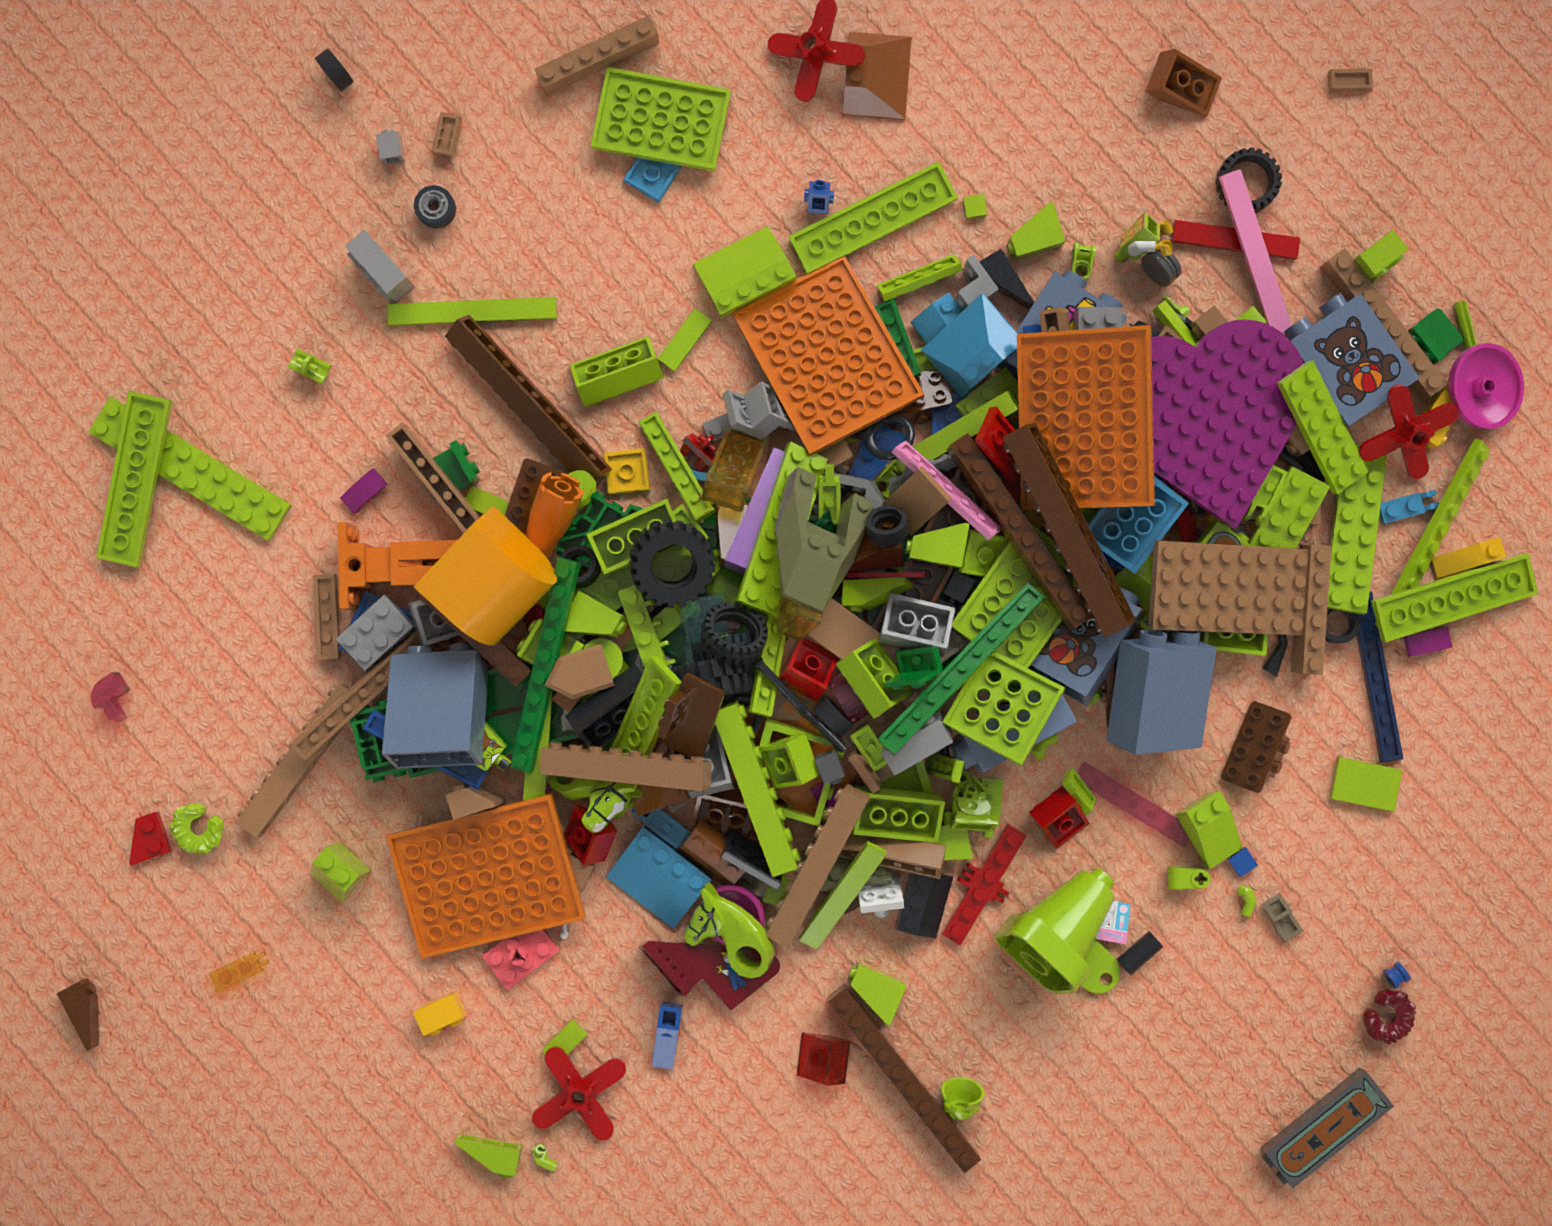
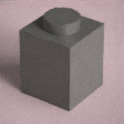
(830, 766)

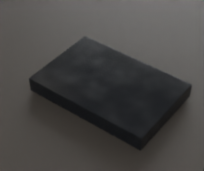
(748, 857)

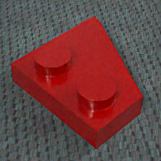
(149, 839)

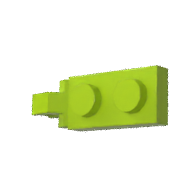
(830, 494)
(994, 796)

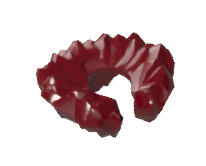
(1401, 1022)

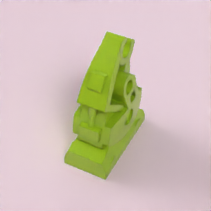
(972, 808)

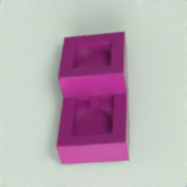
(363, 490)
(1428, 641)

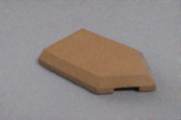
(581, 673)

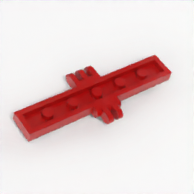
(983, 884)

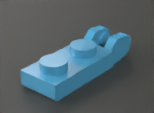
(1405, 507)
(665, 827)

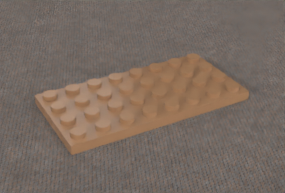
(1227, 588)

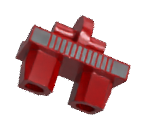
(701, 447)

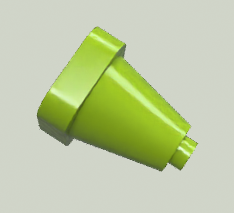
(1060, 931)

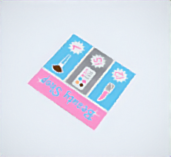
(1116, 923)

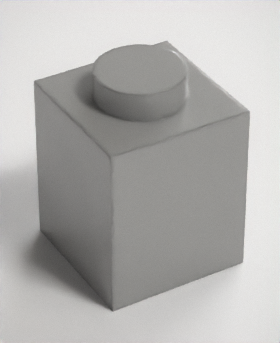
(390, 147)

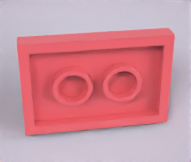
(519, 956)

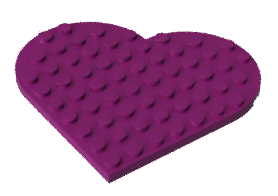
(1221, 413)

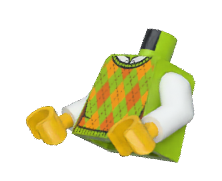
(1143, 238)

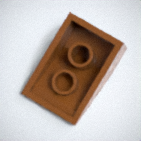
(1183, 82)

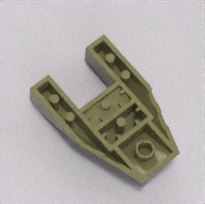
(812, 557)

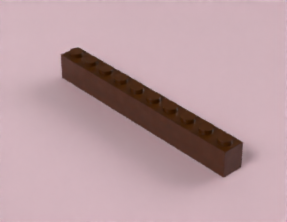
(525, 399)
(1019, 532)
(904, 1078)

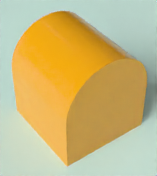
(488, 578)

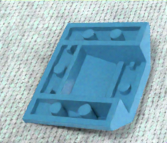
(972, 345)

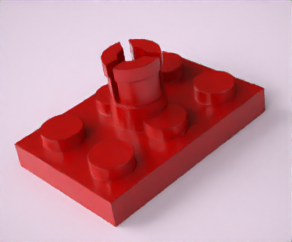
(991, 442)

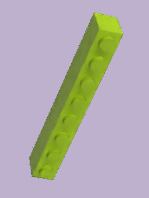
(755, 789)

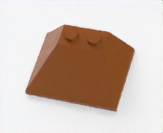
(881, 81)

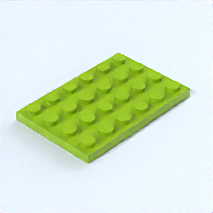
(661, 119)
(996, 590)

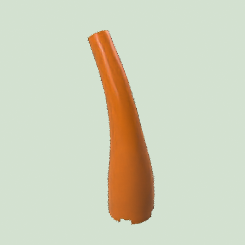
(553, 511)

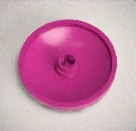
(1486, 386)

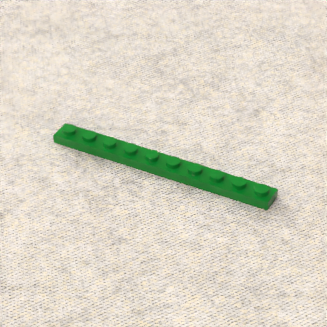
(545, 659)
(960, 669)

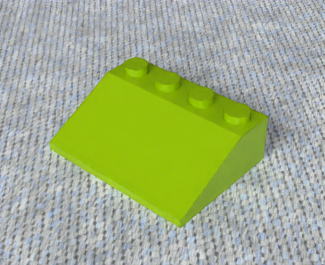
(744, 272)

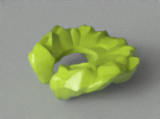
(186, 838)

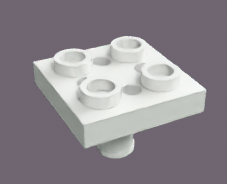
(881, 897)

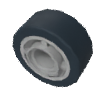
(429, 196)

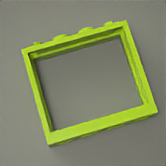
(827, 791)

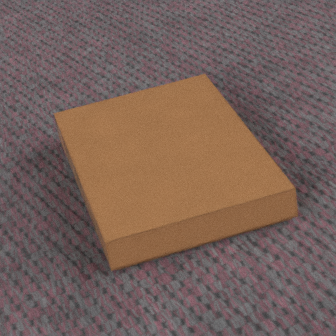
(919, 498)

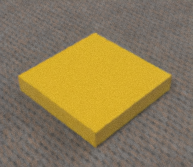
(628, 471)

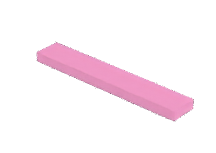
(959, 500)

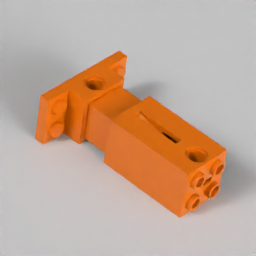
(396, 565)

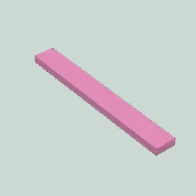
(1254, 250)

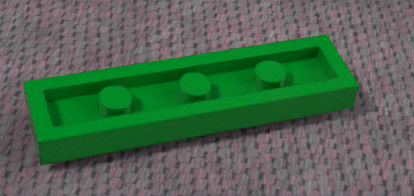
(893, 322)

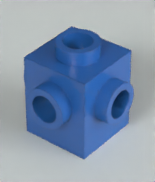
(818, 197)

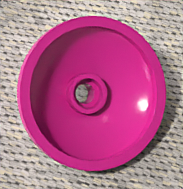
(745, 900)

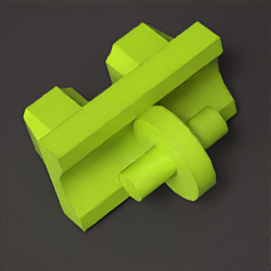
(310, 366)

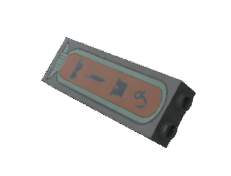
(1326, 1128)

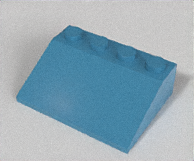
(1130, 532)
(659, 876)

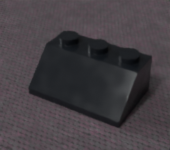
(923, 905)

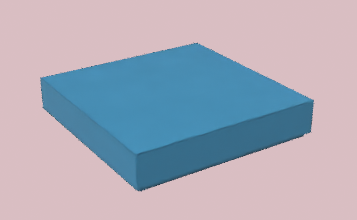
(651, 177)

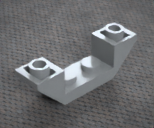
(860, 484)

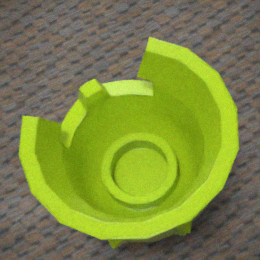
(961, 1097)

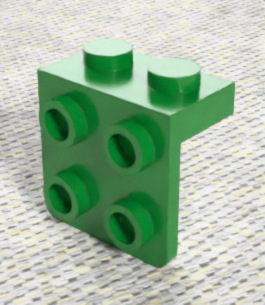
(1435, 335)
(458, 465)
(916, 667)

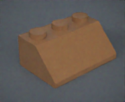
(468, 800)

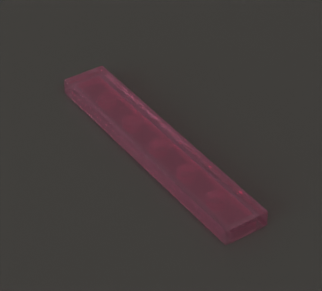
(1133, 803)

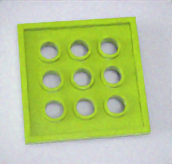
(996, 740)

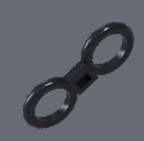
(868, 435)

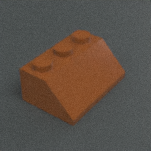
(704, 849)

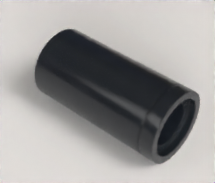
(1140, 953)

